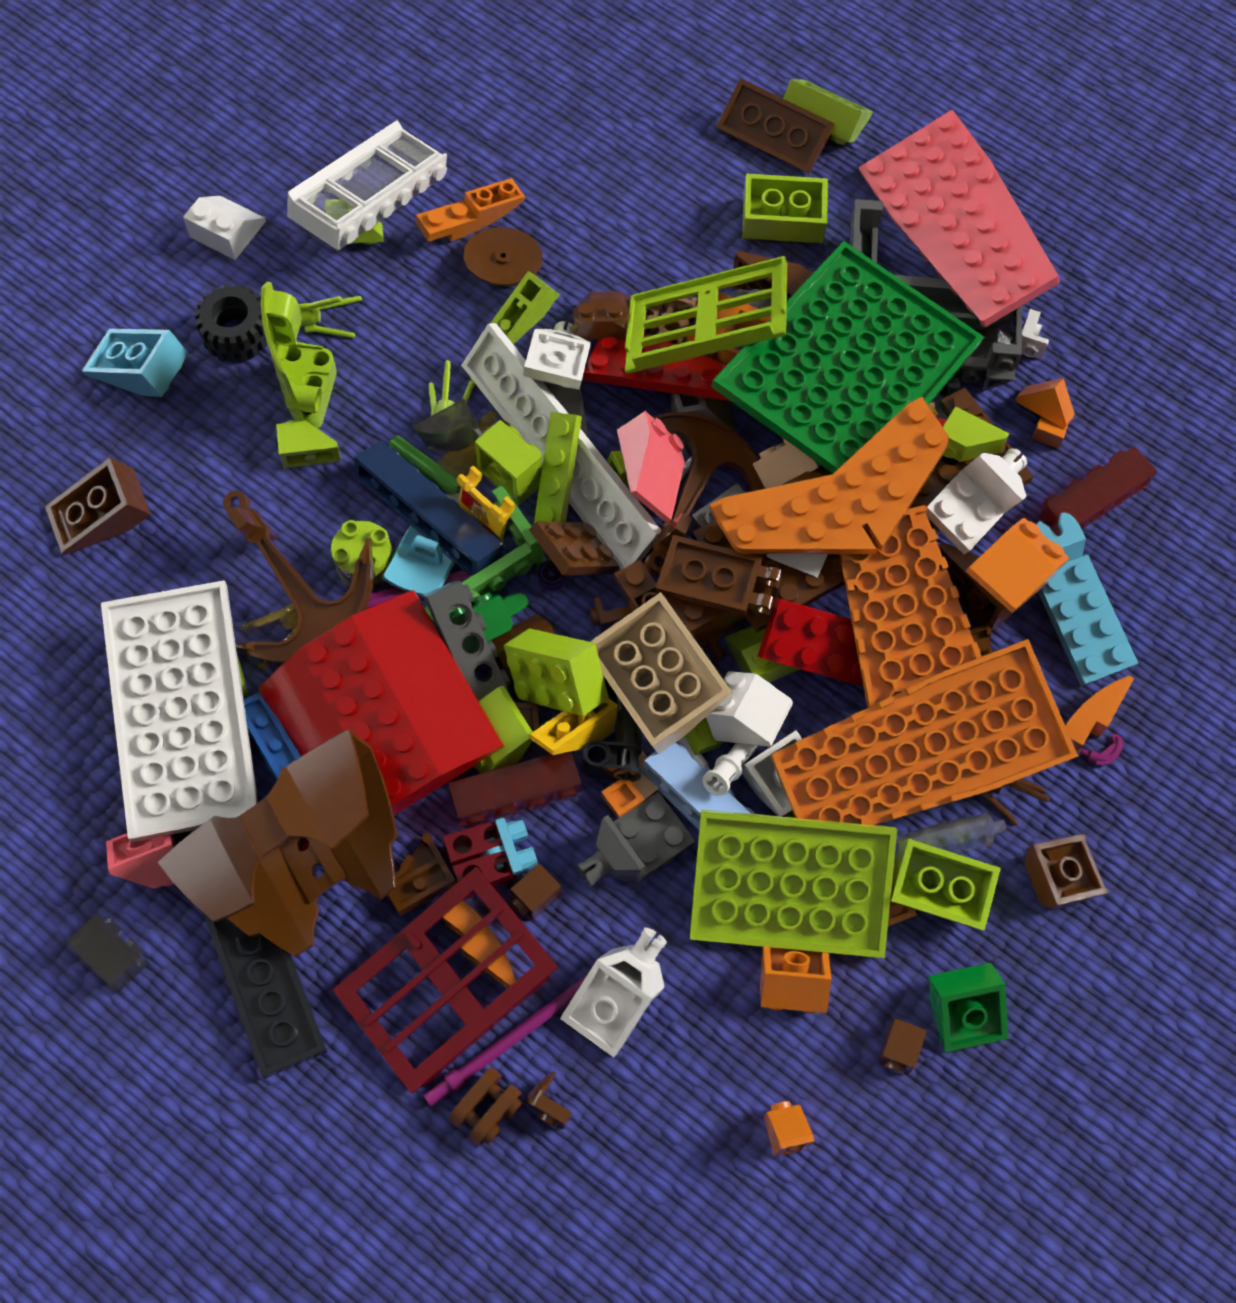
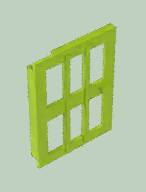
(706, 312)

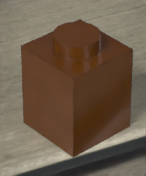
(535, 892)
(901, 1047)

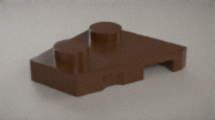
(421, 877)

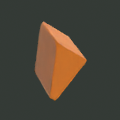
(1049, 433)

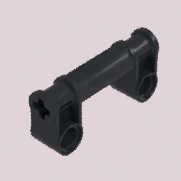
(615, 754)

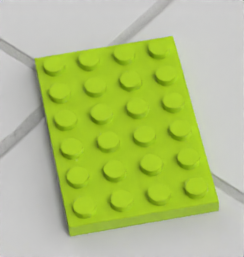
(793, 883)

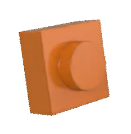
(622, 797)

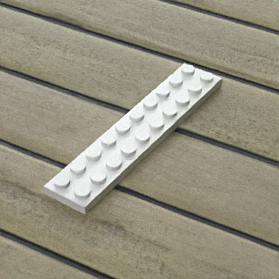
(595, 489)

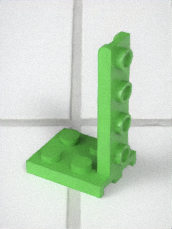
(512, 564)

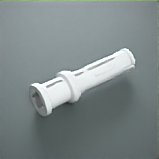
(727, 769)

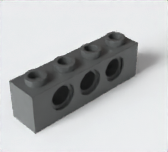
(440, 604)

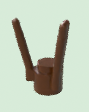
(1020, 785)

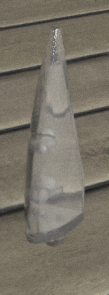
(958, 834)

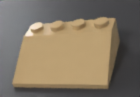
(660, 672)

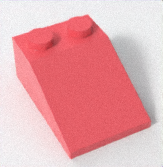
(652, 463)

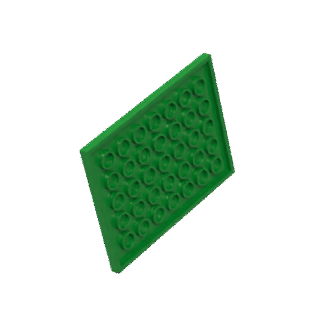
(849, 358)

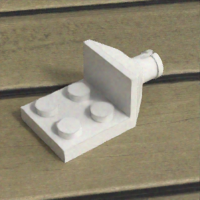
(557, 356)
(978, 498)
(617, 993)

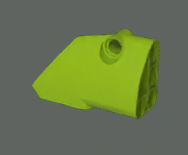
(302, 382)

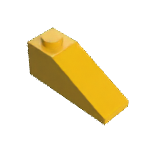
(572, 732)

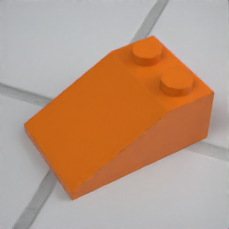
(1018, 564)

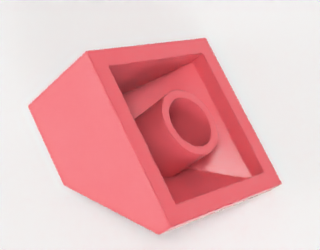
(139, 859)

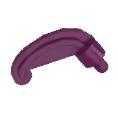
(1107, 755)

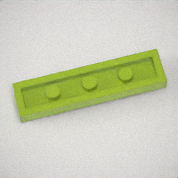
(558, 467)

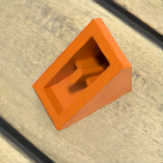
(1049, 401)

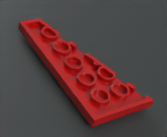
(683, 377)

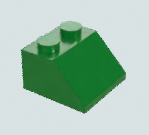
(969, 1006)

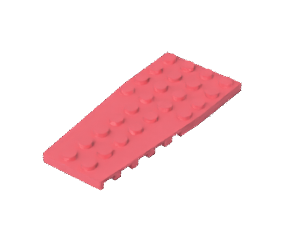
(961, 218)

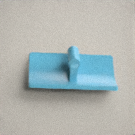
(418, 564)

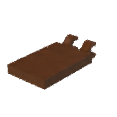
(716, 577)

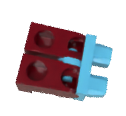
(490, 850)

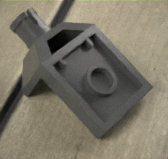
(637, 843)

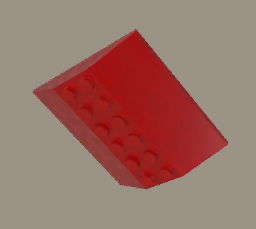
(395, 689)

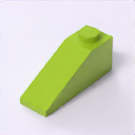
(525, 307)

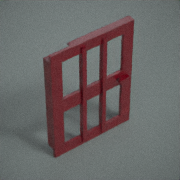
(454, 990)

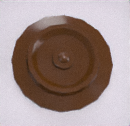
(502, 256)

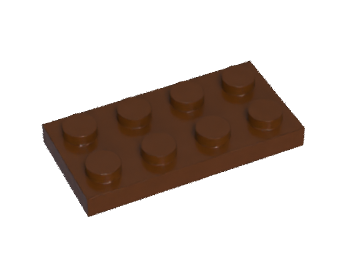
(775, 126)

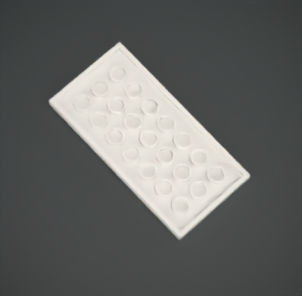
(178, 710)

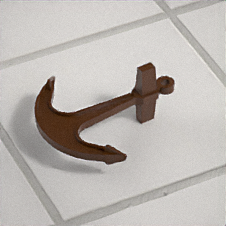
(711, 448)
(313, 613)

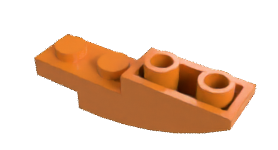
(473, 213)

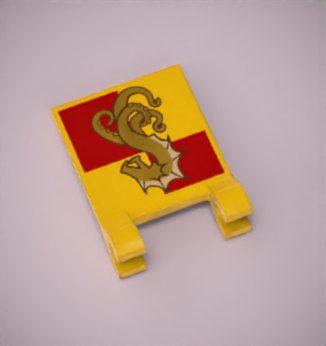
(476, 505)

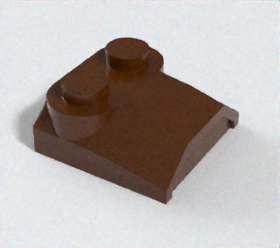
(602, 316)
(1063, 872)

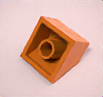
(795, 980)

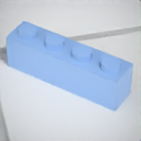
(681, 783)

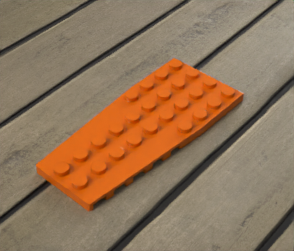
(905, 610)
(930, 743)

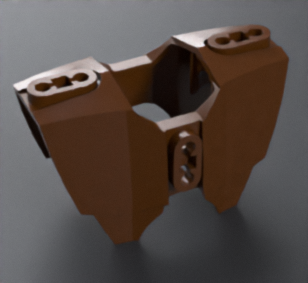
(255, 862)

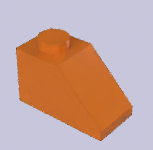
(787, 1129)

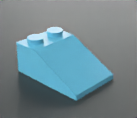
(137, 360)

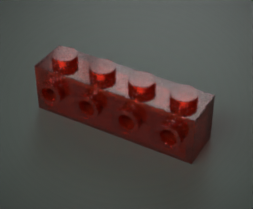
(1100, 490)
(515, 788)

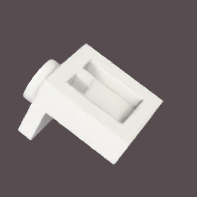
(1031, 343)

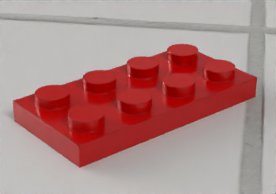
(811, 641)

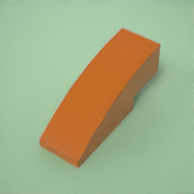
(1097, 712)
(460, 921)

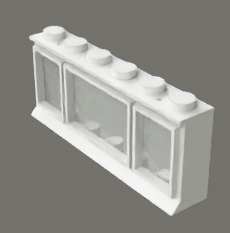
(365, 186)

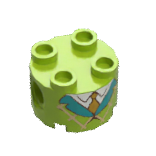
(349, 543)

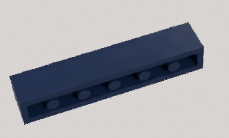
(427, 508)

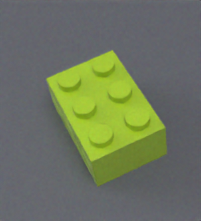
(785, 208)
(556, 671)

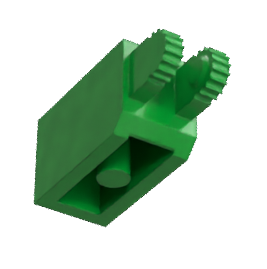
(495, 613)

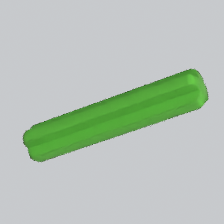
(425, 465)

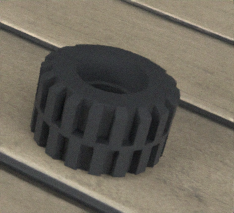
(222, 307)

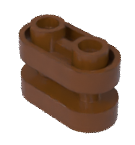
(485, 1127)

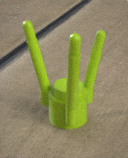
(311, 315)
(444, 403)

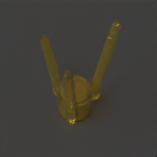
(287, 616)

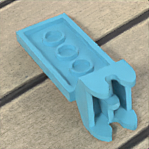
(1083, 611)

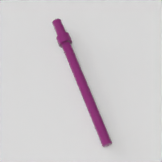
(456, 1080)

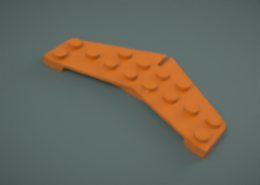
(834, 509)

